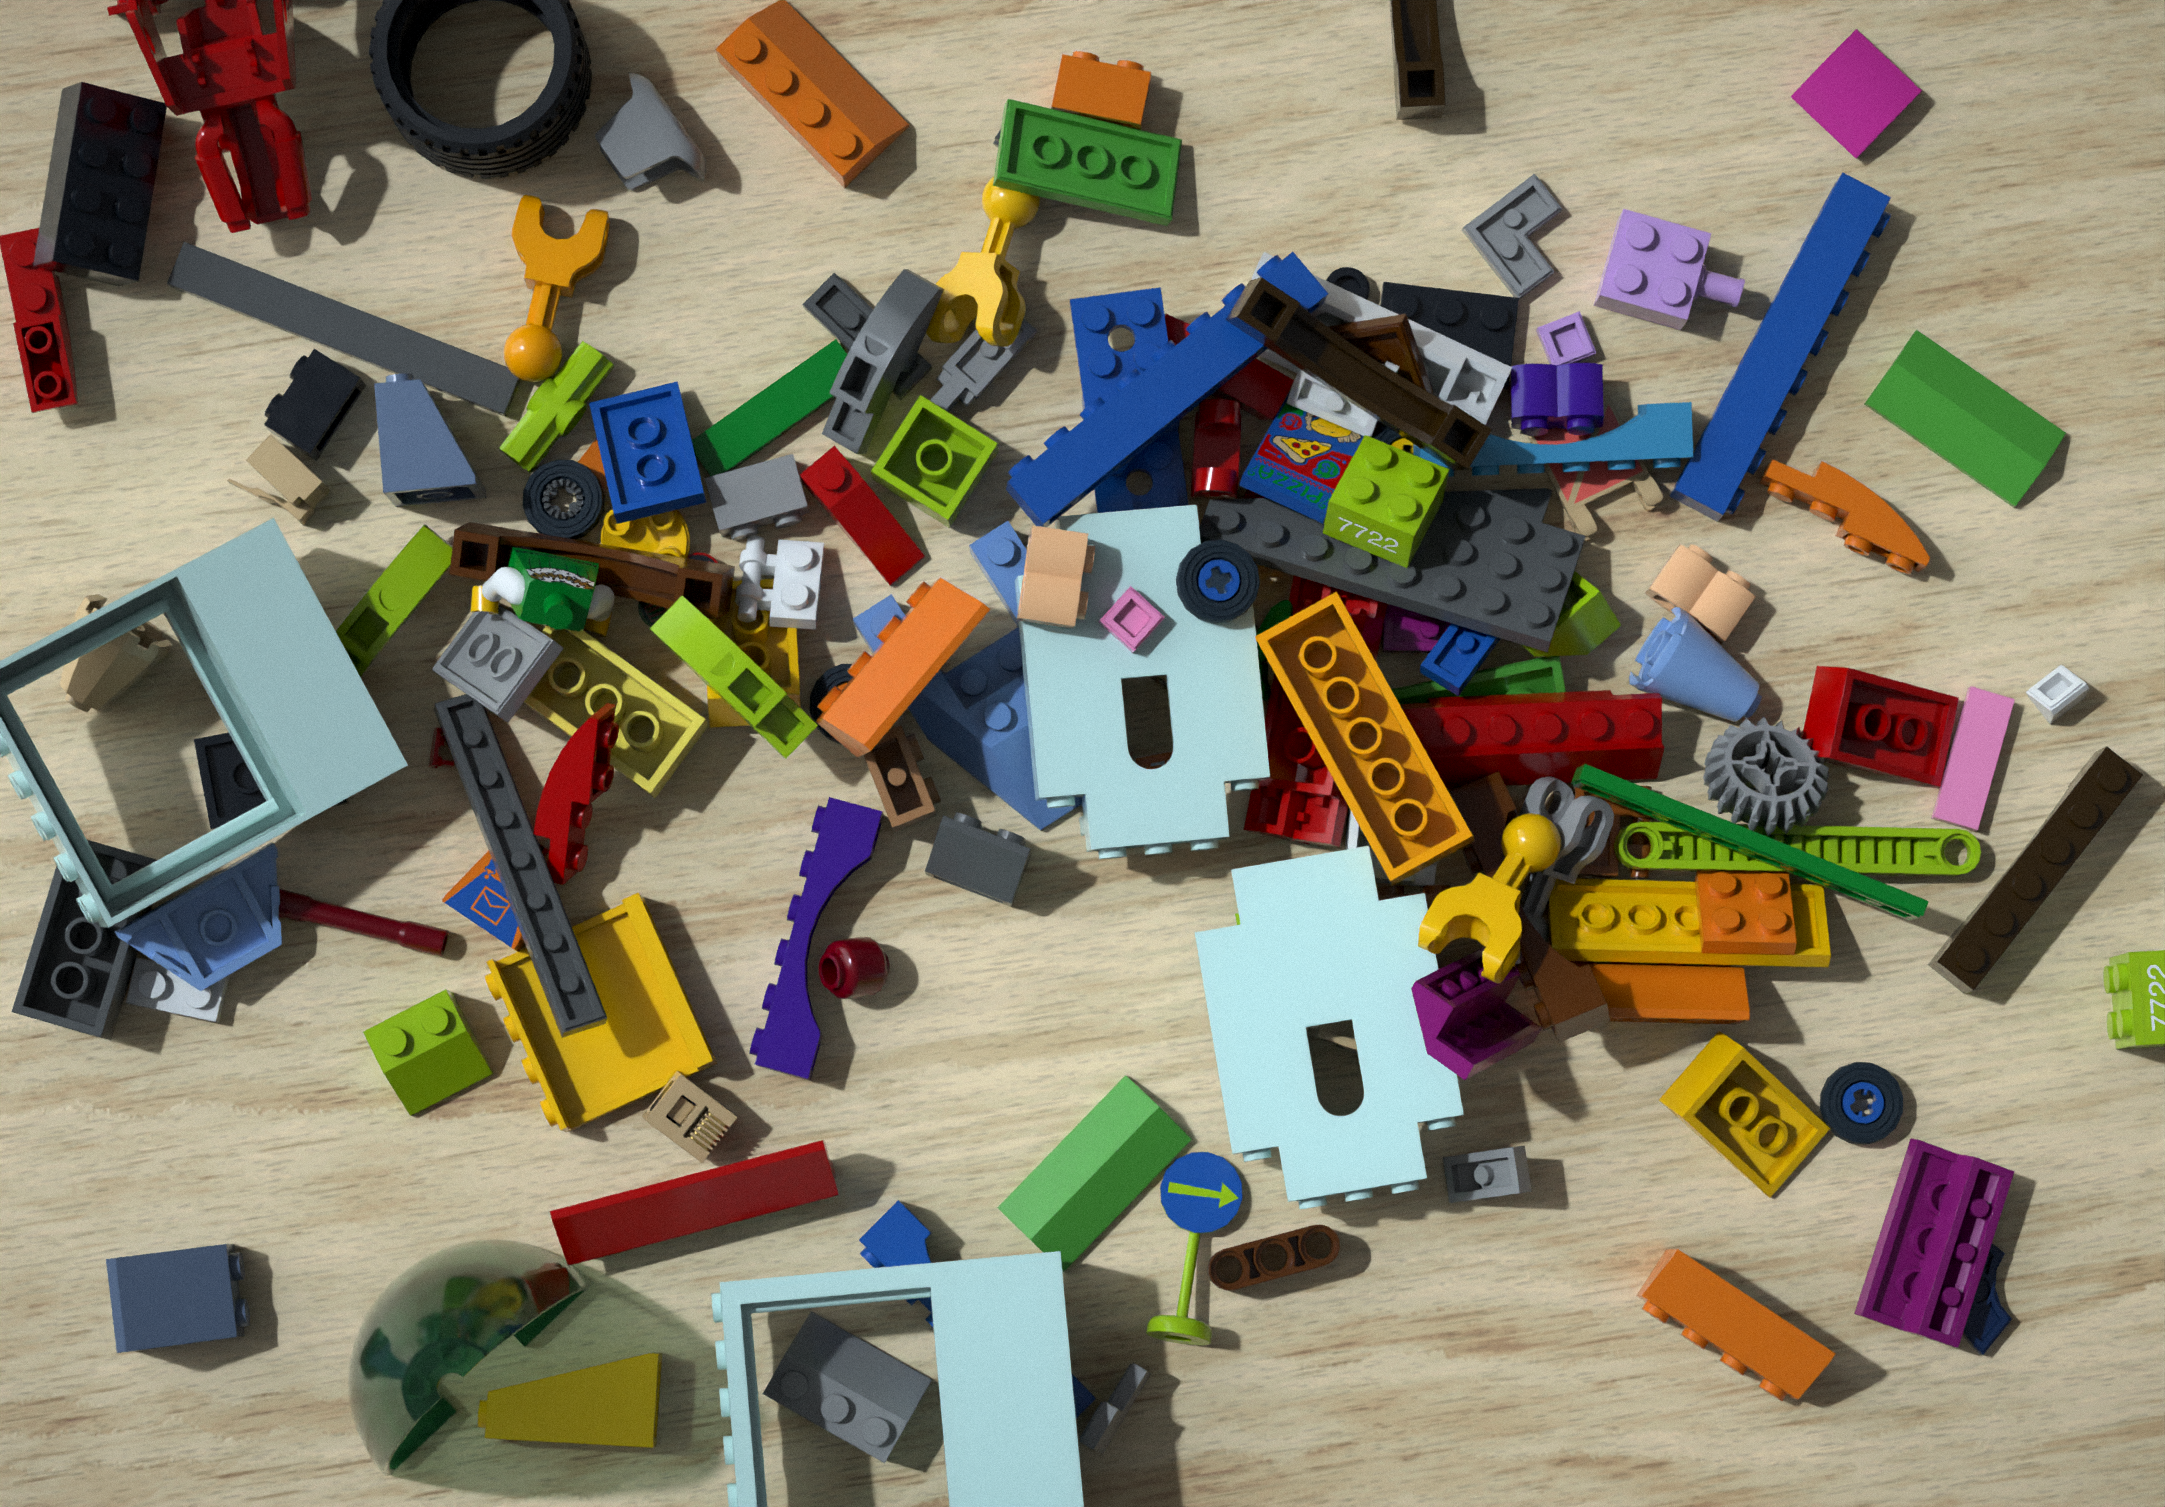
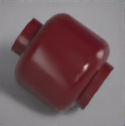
(854, 967)

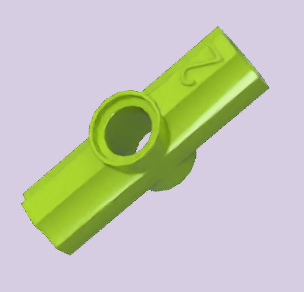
(556, 407)

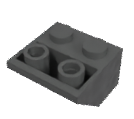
(978, 859)

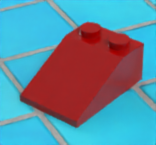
(1879, 724)

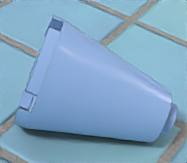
(1694, 670)

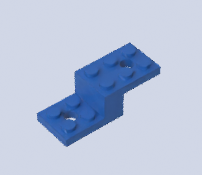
(1104, 367)

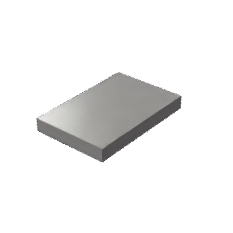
(497, 660)

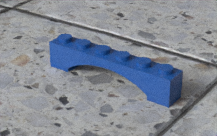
(901, 1240)

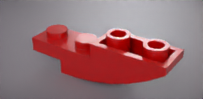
(39, 325)
(573, 783)

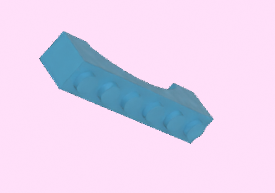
(1655, 433)

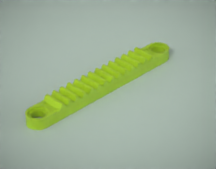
(1860, 849)

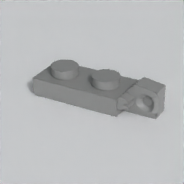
(976, 367)

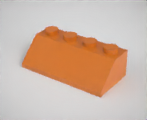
(810, 90)
(900, 666)
(1672, 992)
(1733, 1324)

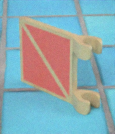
(1584, 487)

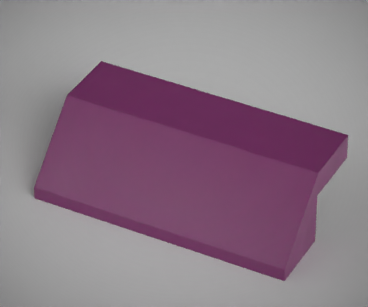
(1467, 1017)
(1934, 1243)

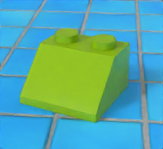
(428, 1052)

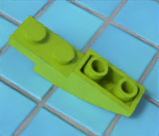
(394, 597)
(733, 676)

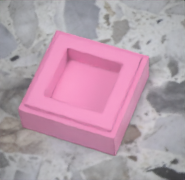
(1131, 619)

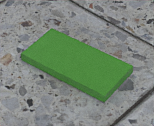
(1087, 162)

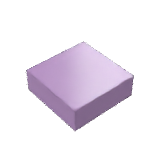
(1566, 340)

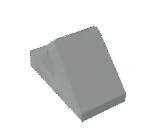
(1487, 1174)

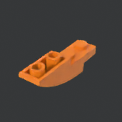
(1866, 521)

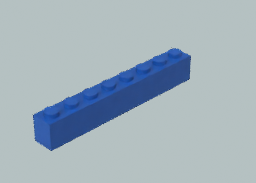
(1780, 348)
(1149, 401)

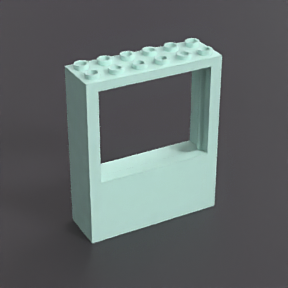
(274, 682)
(997, 1369)

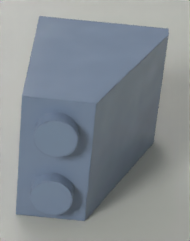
(418, 447)
(177, 1297)

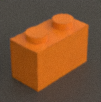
(1102, 89)

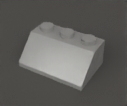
(847, 1387)

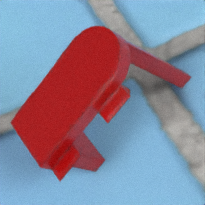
(437, 742)

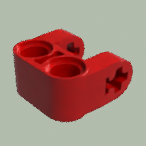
(1216, 449)

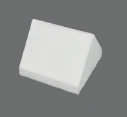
(2057, 693)

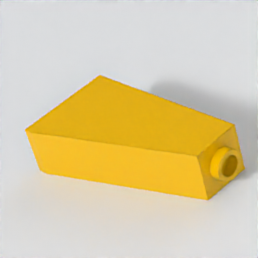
(586, 1406)

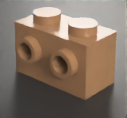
(902, 789)

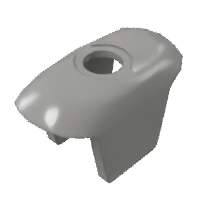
(647, 139)

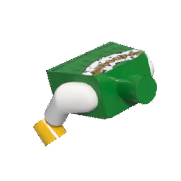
(548, 592)

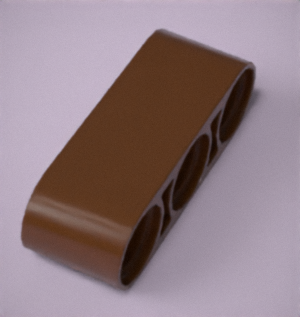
(1296, 1257)

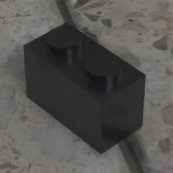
(313, 403)

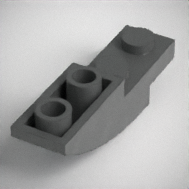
(877, 357)

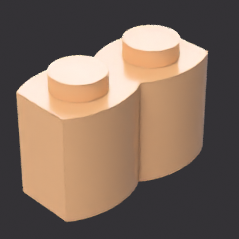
(1054, 577)
(1700, 589)

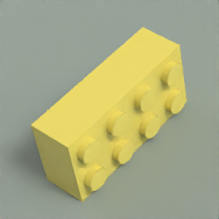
(652, 723)

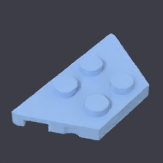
(214, 923)

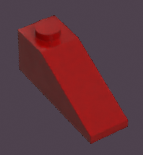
(861, 515)

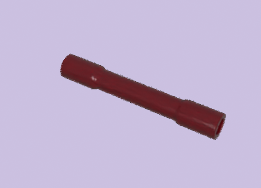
(405, 933)

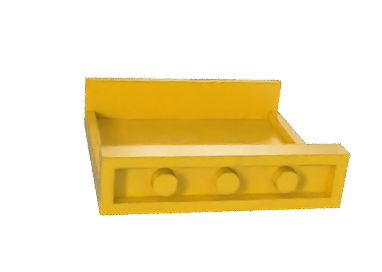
(647, 1027)

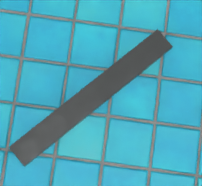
(343, 328)
(520, 865)

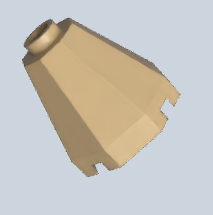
(113, 667)

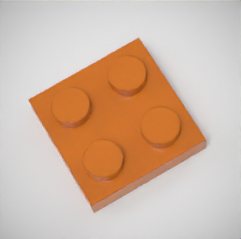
(1745, 912)

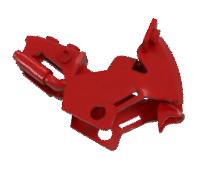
(233, 81)

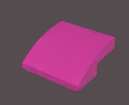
(1856, 93)

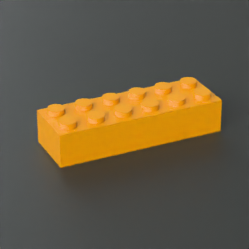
(1364, 738)

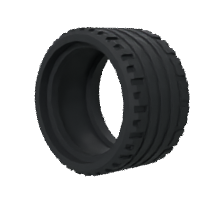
(493, 149)

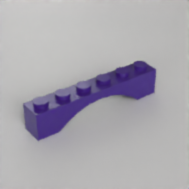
(842, 847)

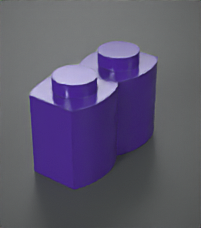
(1557, 397)

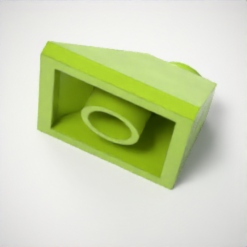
(1582, 623)

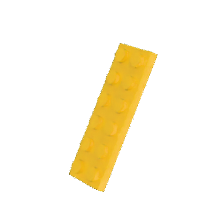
(1660, 924)

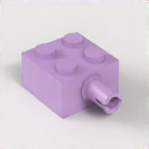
(1659, 270)

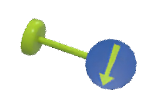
(1200, 1197)

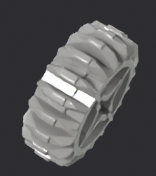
(1771, 766)

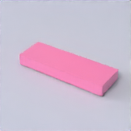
(1973, 758)

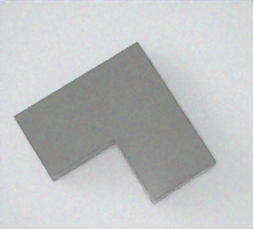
(1503, 235)
(1112, 1413)

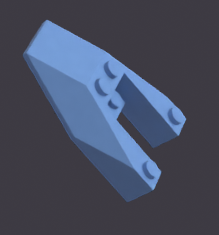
(980, 705)

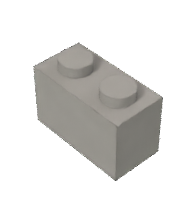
(757, 497)

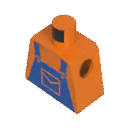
(484, 902)

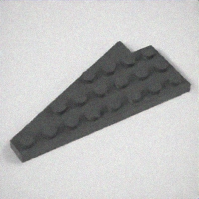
(1478, 566)

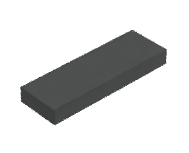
(843, 317)

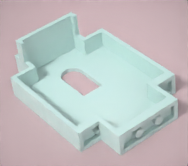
(1079, 703)
(1313, 955)

